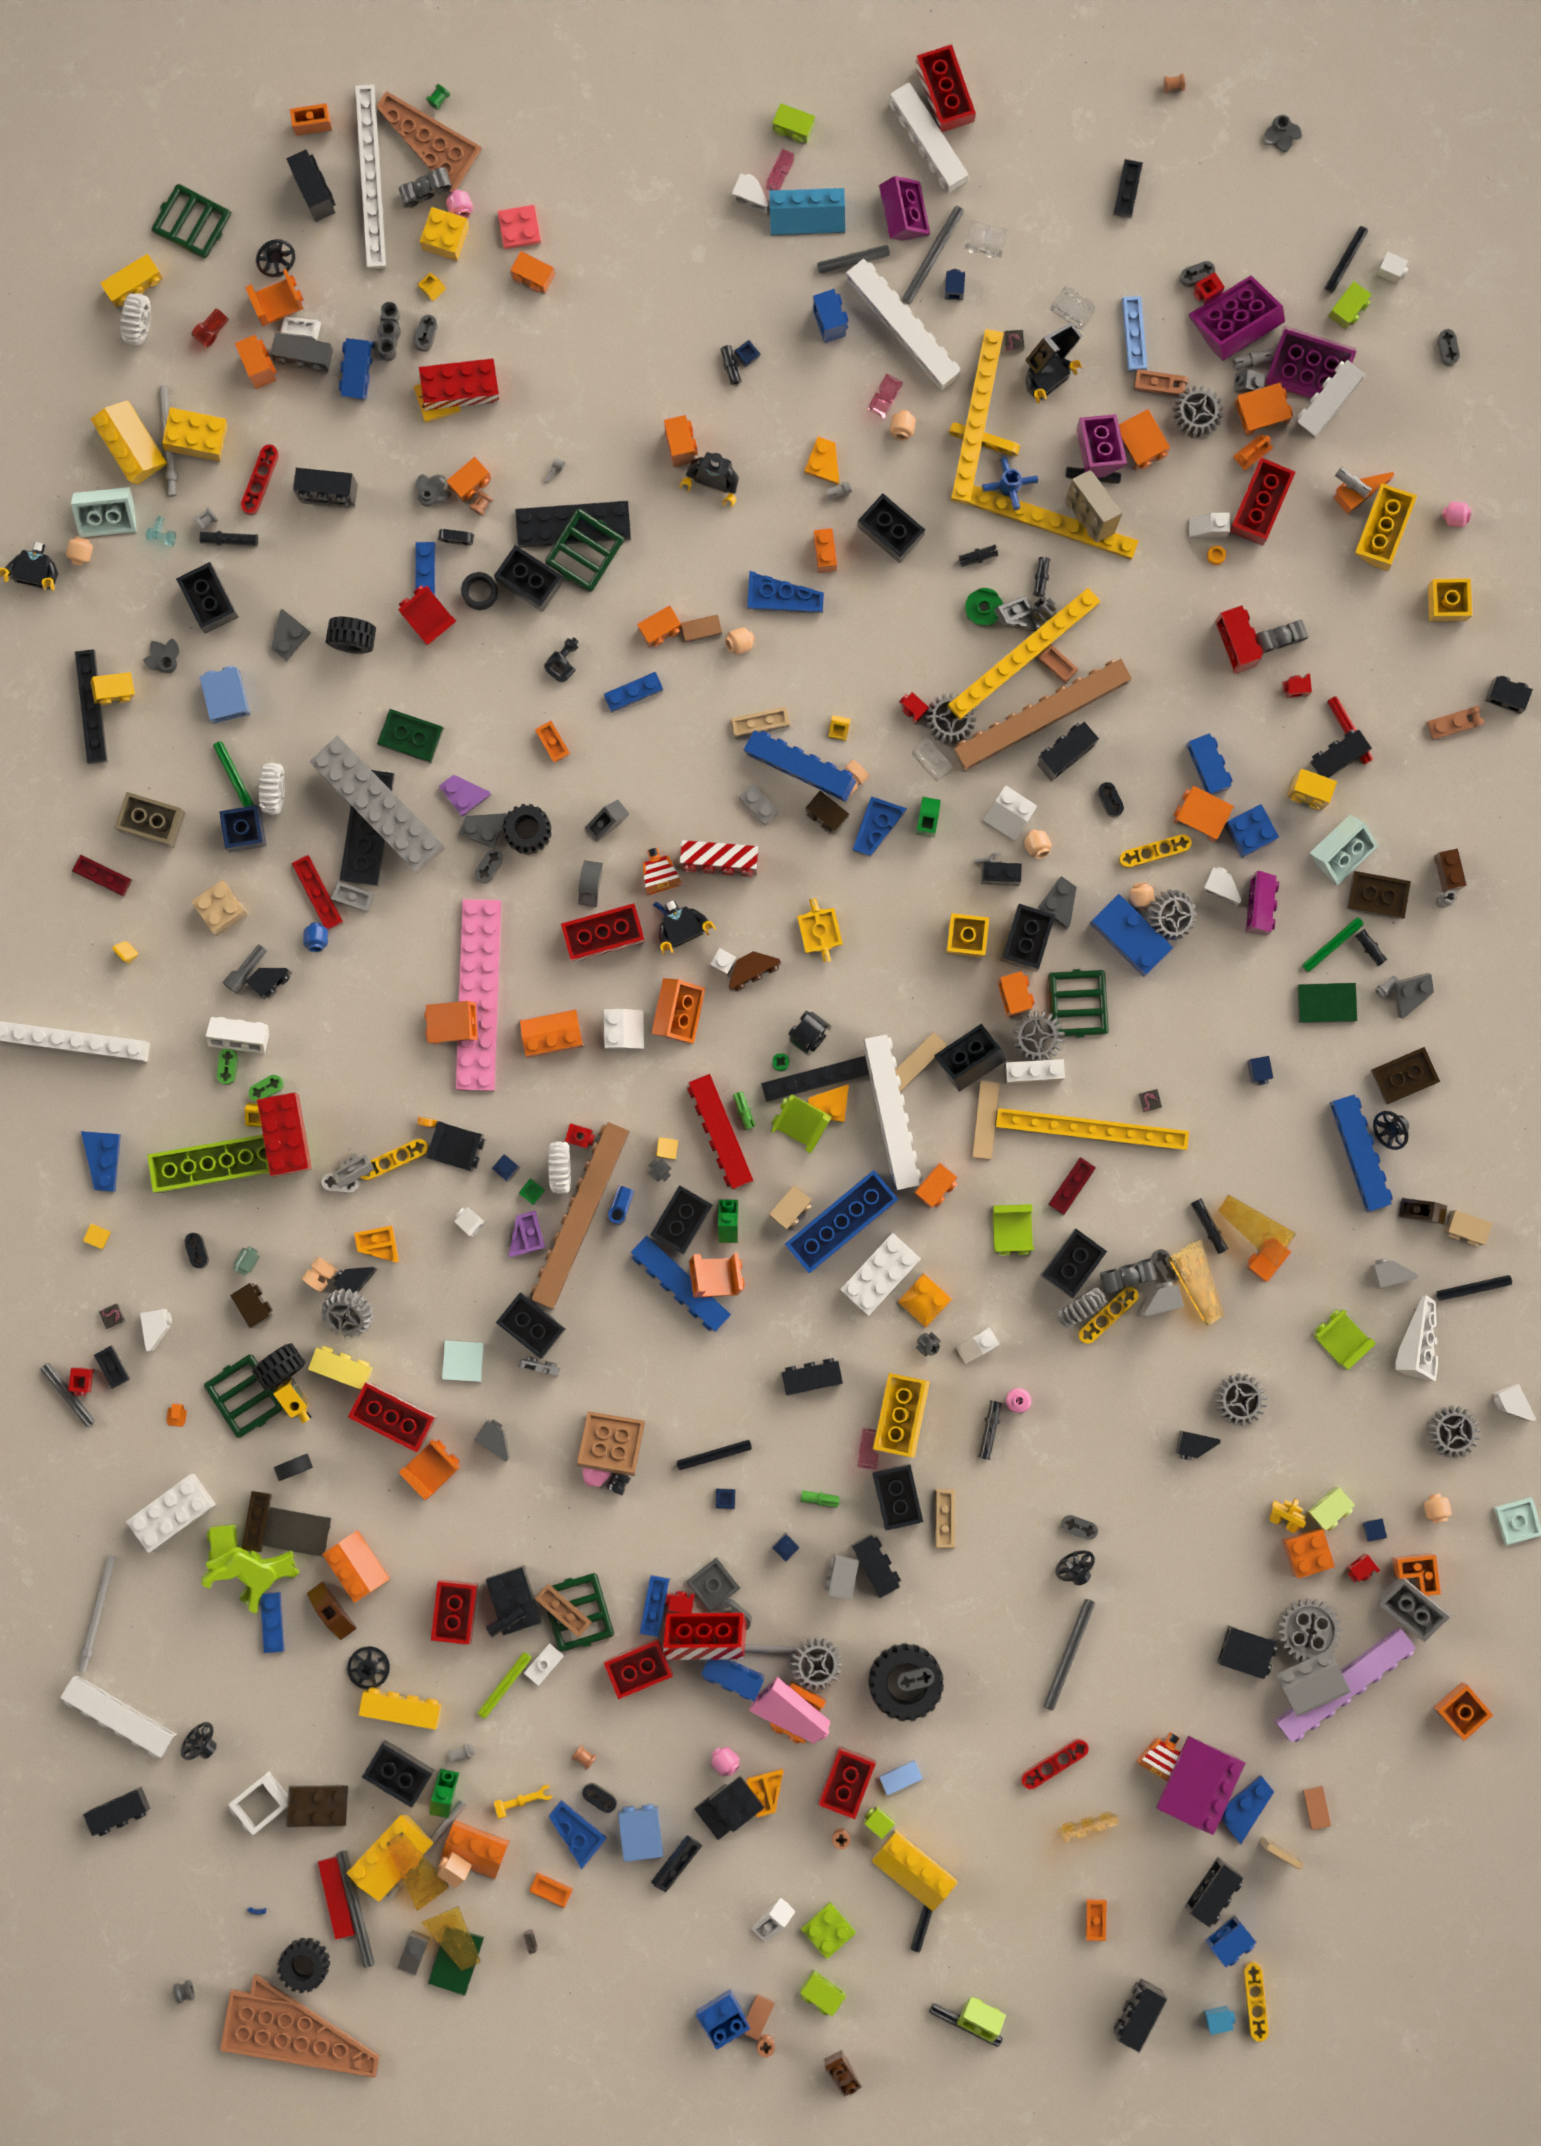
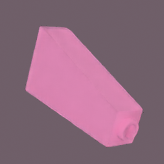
(790, 1711)

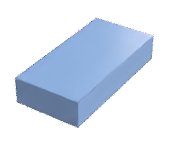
(900, 1777)

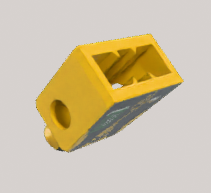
(290, 1392)

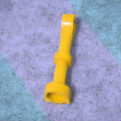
(521, 1800)

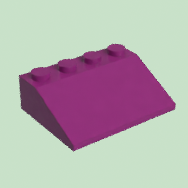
(1238, 317)
(1306, 361)
(1200, 1785)

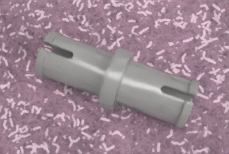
(1252, 359)
(1353, 482)
(1446, 899)

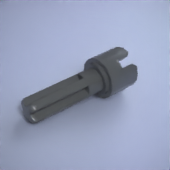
(236, 979)

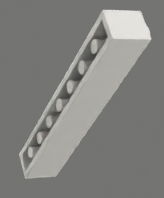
(902, 324)
(74, 1041)
(890, 1112)

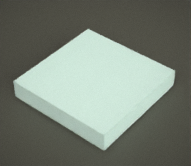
(463, 1361)
(1518, 1521)

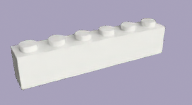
(928, 138)
(118, 1716)

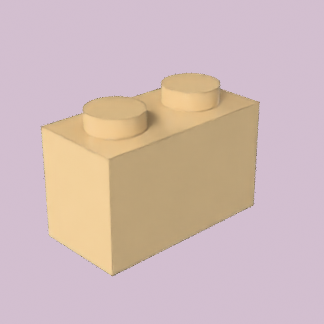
(791, 1207)
(1468, 1228)

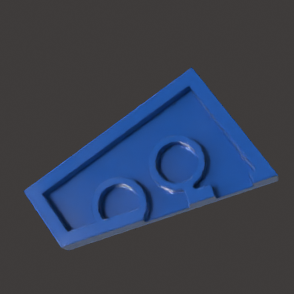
(876, 825)
(102, 1157)
(1246, 1807)
(577, 1832)

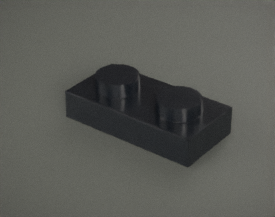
(112, 1367)

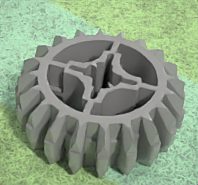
(1205, 415)
(942, 718)
(1166, 906)
(1037, 1027)
(1081, 1308)
(351, 1323)
(1243, 1407)
(1448, 1438)
(820, 1657)

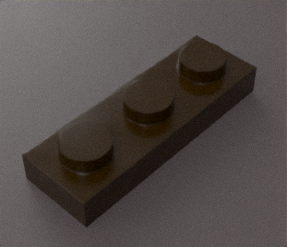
(256, 1521)

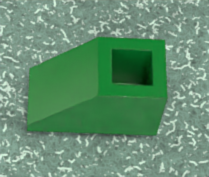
(928, 817)
(728, 1221)
(444, 1793)

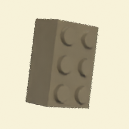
(1093, 506)
(150, 819)

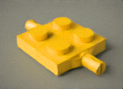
(820, 930)

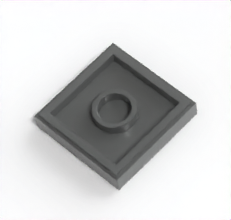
(713, 1584)

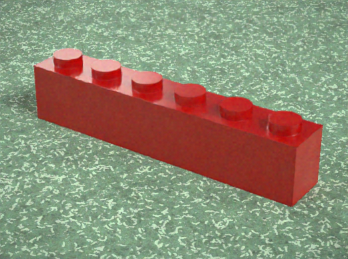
(721, 1132)

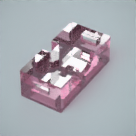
(780, 170)
(887, 395)
(866, 1452)

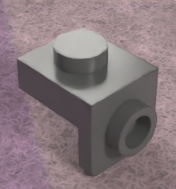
(1248, 381)

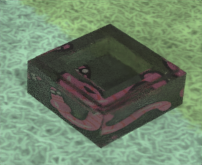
(1014, 340)
(1150, 1100)
(111, 1316)
(530, 1941)

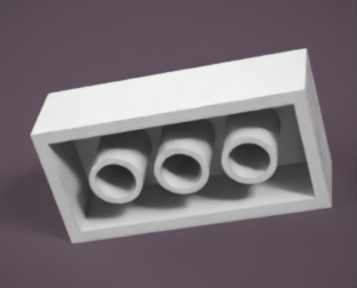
(1332, 397)
(880, 1274)
(171, 1513)

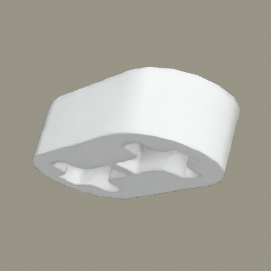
(336, 1188)

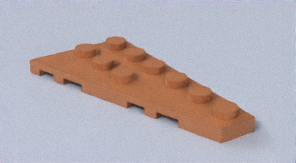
(430, 139)

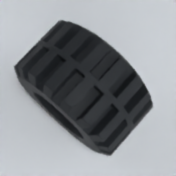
(350, 634)
(522, 813)
(278, 1366)
(295, 1979)

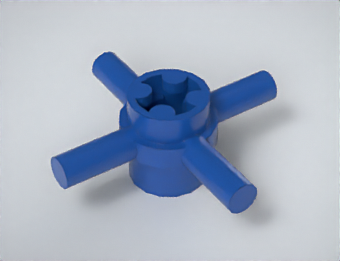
(1015, 482)

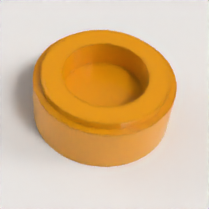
(1216, 555)
(425, 1121)

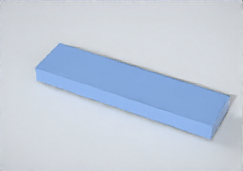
(1134, 333)

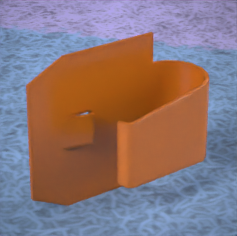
(176, 1415)

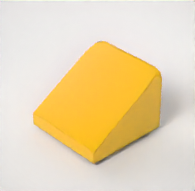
(431, 286)
(839, 728)
(125, 951)
(252, 1115)
(667, 1148)
(96, 1236)

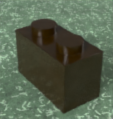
(826, 812)
(252, 1305)

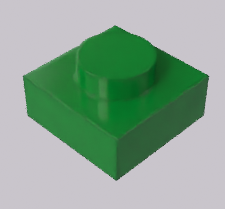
(531, 1191)

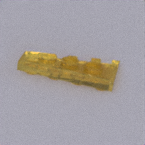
(1264, 1233)
(1197, 1279)
(415, 1871)

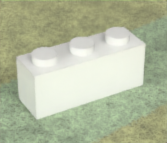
(237, 1035)
(1034, 1071)

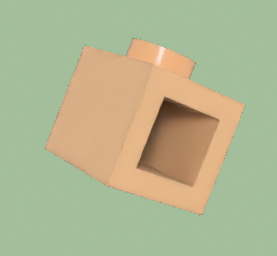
(453, 1869)

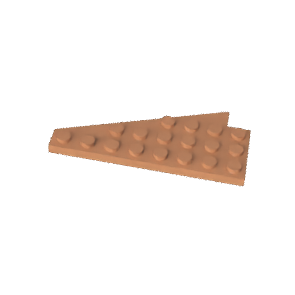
(281, 2029)

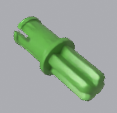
(744, 1110)
(820, 1498)

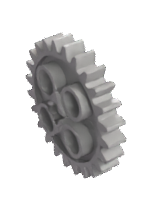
(1291, 1627)

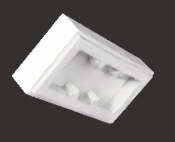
(301, 327)
(544, 1664)

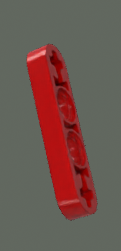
(258, 479)
(1053, 1761)

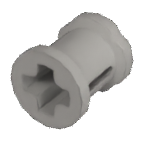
(205, 519)

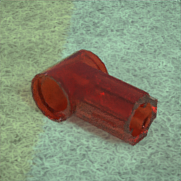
(207, 331)

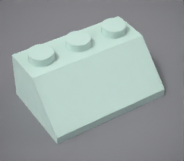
(104, 512)
(1344, 849)

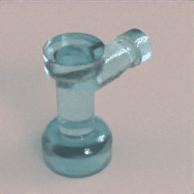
(155, 533)

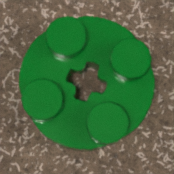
(977, 598)

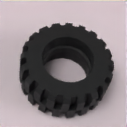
(879, 1688)

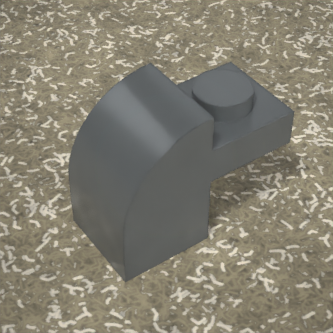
(589, 883)

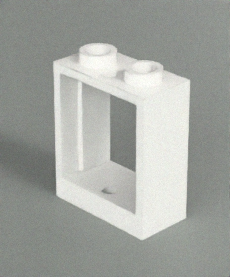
(274, 1789)

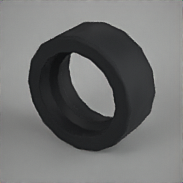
(475, 577)
(293, 1467)

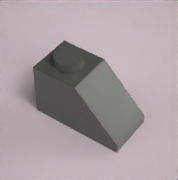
(607, 820)
(494, 1439)
(413, 1952)

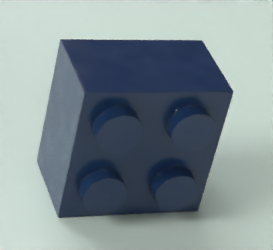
(242, 828)

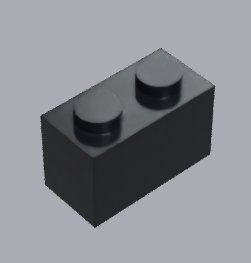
(1509, 694)
(1001, 873)

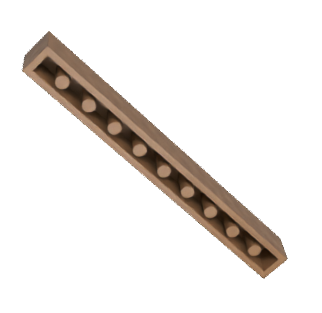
(1043, 714)
(580, 1215)

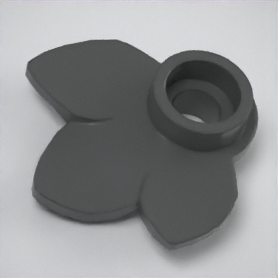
(1282, 135)
(432, 487)
(161, 654)

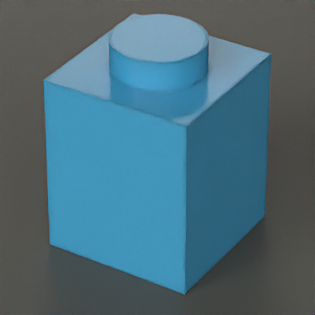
(1219, 2020)

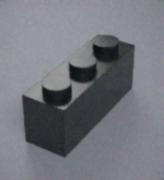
(1340, 754)
(811, 1376)
(876, 1565)
(117, 1812)

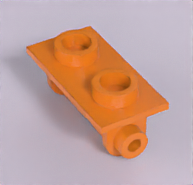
(1253, 451)

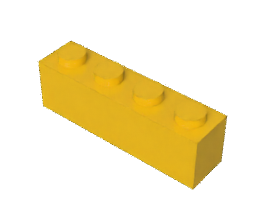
(400, 1709)

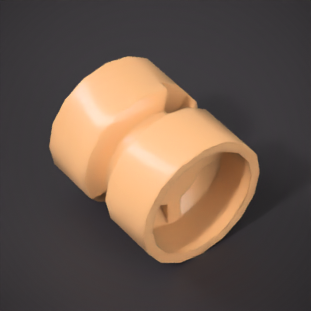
(858, 772)
(319, 1274)

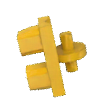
(1290, 1512)

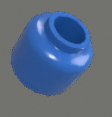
(315, 937)

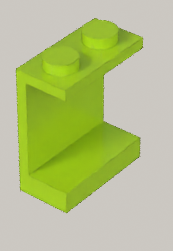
(801, 1122)
(1012, 1229)
(1343, 1339)

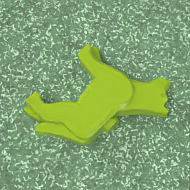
(252, 1570)

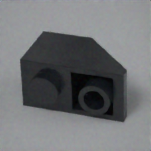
(266, 980)

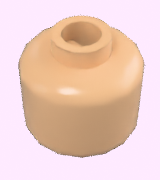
(902, 425)
(79, 550)
(739, 641)
(1037, 844)
(1141, 896)
(1437, 1508)

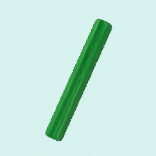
(233, 774)
(1333, 944)

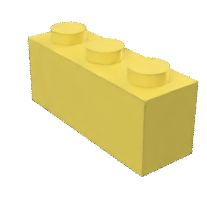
(340, 1367)

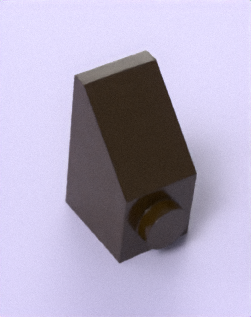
(1423, 1211)

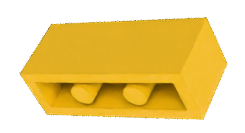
(131, 279)

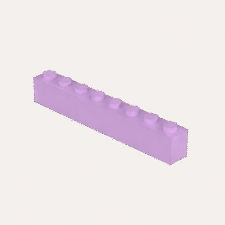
(1358, 1675)

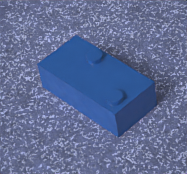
(1131, 935)

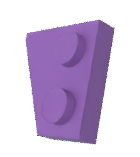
(463, 794)
(526, 1235)

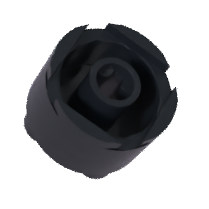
(809, 1032)

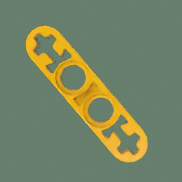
(989, 441)
(1155, 852)
(394, 1162)
(1110, 1317)
(1255, 2001)

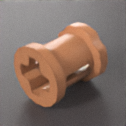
(1174, 83)
(480, 503)
(584, 1757)
(841, 1831)
(770, 2042)

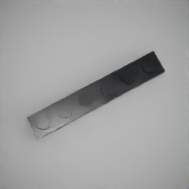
(91, 712)
(815, 1078)

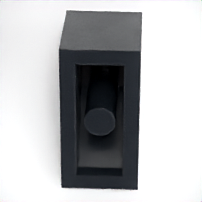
(353, 1278)
(1194, 1445)

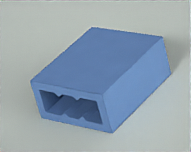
(224, 694)
(640, 1832)

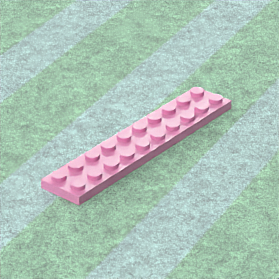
(479, 984)

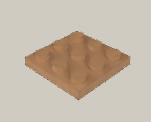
(610, 1443)

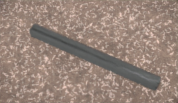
(932, 255)
(1069, 1654)
(355, 1909)

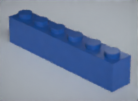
(799, 765)
(1360, 1153)
(679, 1282)

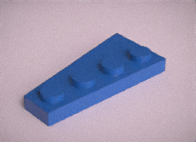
(778, 595)

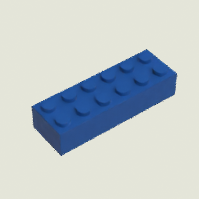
(841, 1221)

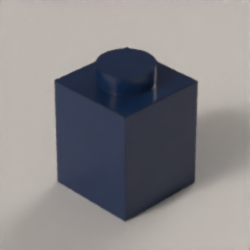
(954, 284)
(1260, 1070)
(506, 1168)
(785, 1546)

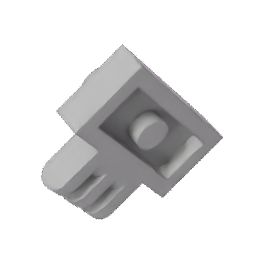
(352, 1169)

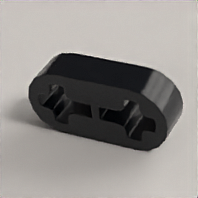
(455, 537)
(1114, 797)
(201, 1249)
(602, 1793)

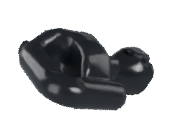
(559, 659)

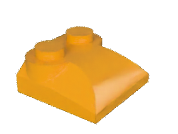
(924, 1300)

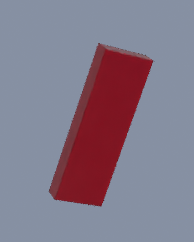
(102, 875)
(1071, 1186)

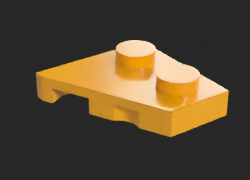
(823, 461)
(832, 1102)
(378, 1243)
(767, 1789)

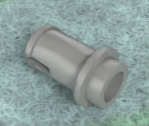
(839, 490)
(1388, 986)
(466, 1751)

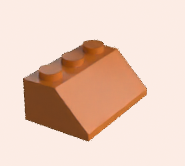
(678, 1010)
(551, 1033)
(356, 1566)
(476, 1847)

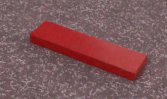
(317, 892)
(336, 1898)

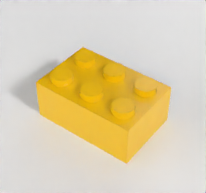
(195, 434)

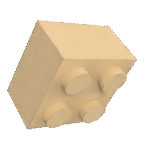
(219, 907)

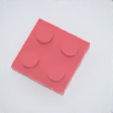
(519, 226)

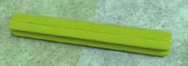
(504, 1685)

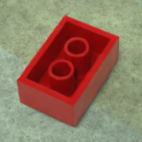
(1239, 639)
(454, 1612)
(638, 1668)
(846, 1782)

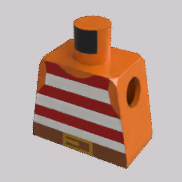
(659, 873)
(1160, 1756)

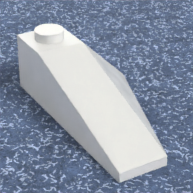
(1417, 1349)

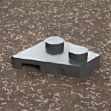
(1017, 615)
(288, 635)
(483, 828)
(1060, 901)
(1412, 993)
(532, 1363)

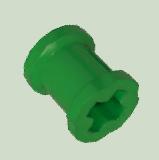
(438, 96)
(779, 1056)

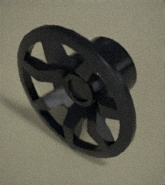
(274, 256)
(1393, 1128)
(1078, 1570)
(368, 1668)
(201, 1745)

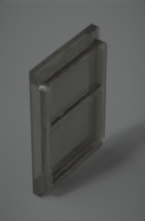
(297, 1531)

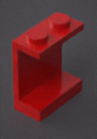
(426, 614)

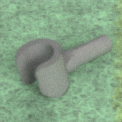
(557, 464)
(988, 859)

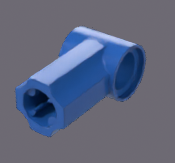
(621, 1203)

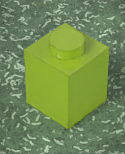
(878, 1821)

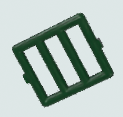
(193, 198)
(560, 546)
(1101, 993)
(230, 1416)
(602, 1615)

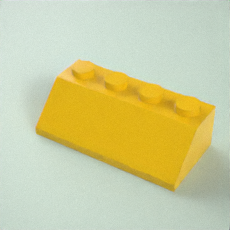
(129, 441)
(1385, 526)
(901, 1415)
(376, 1868)
(914, 1870)

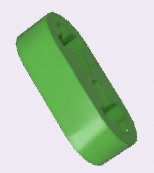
(222, 1065)
(268, 1091)

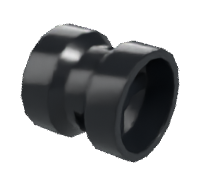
(618, 1487)

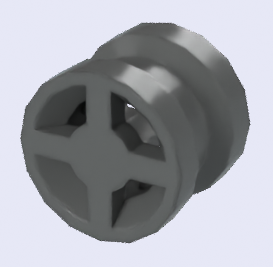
(183, 1991)

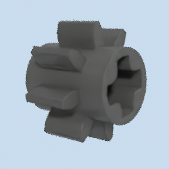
(1044, 608)
(659, 1170)
(928, 1344)

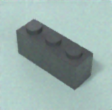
(301, 352)

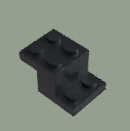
(729, 1807)

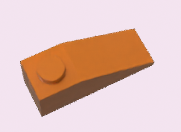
(1350, 499)

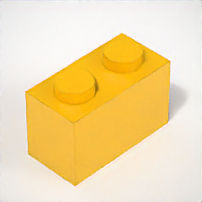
(112, 688)

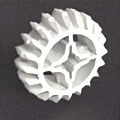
(135, 319)
(271, 788)
(559, 1167)

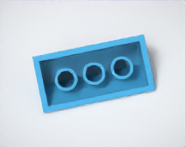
(807, 211)

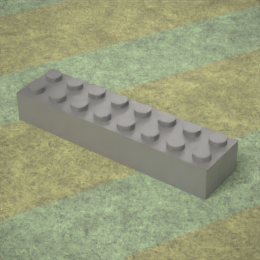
(377, 804)

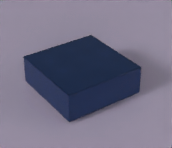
(747, 353)
(725, 1498)
(1374, 1529)

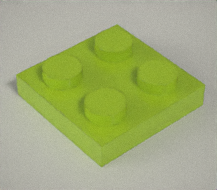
(828, 1930)

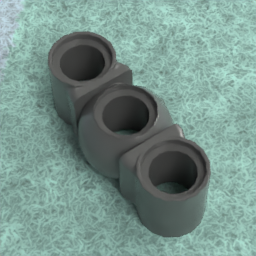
(425, 187)
(388, 322)
(1282, 636)
(1128, 1275)

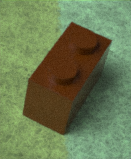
(1450, 870)

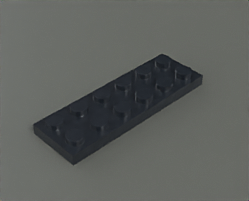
(545, 524)
(363, 845)

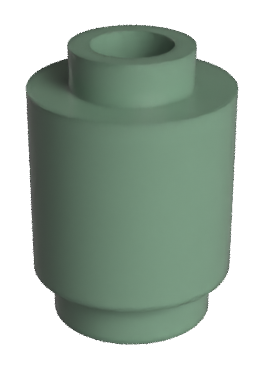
(246, 1260)

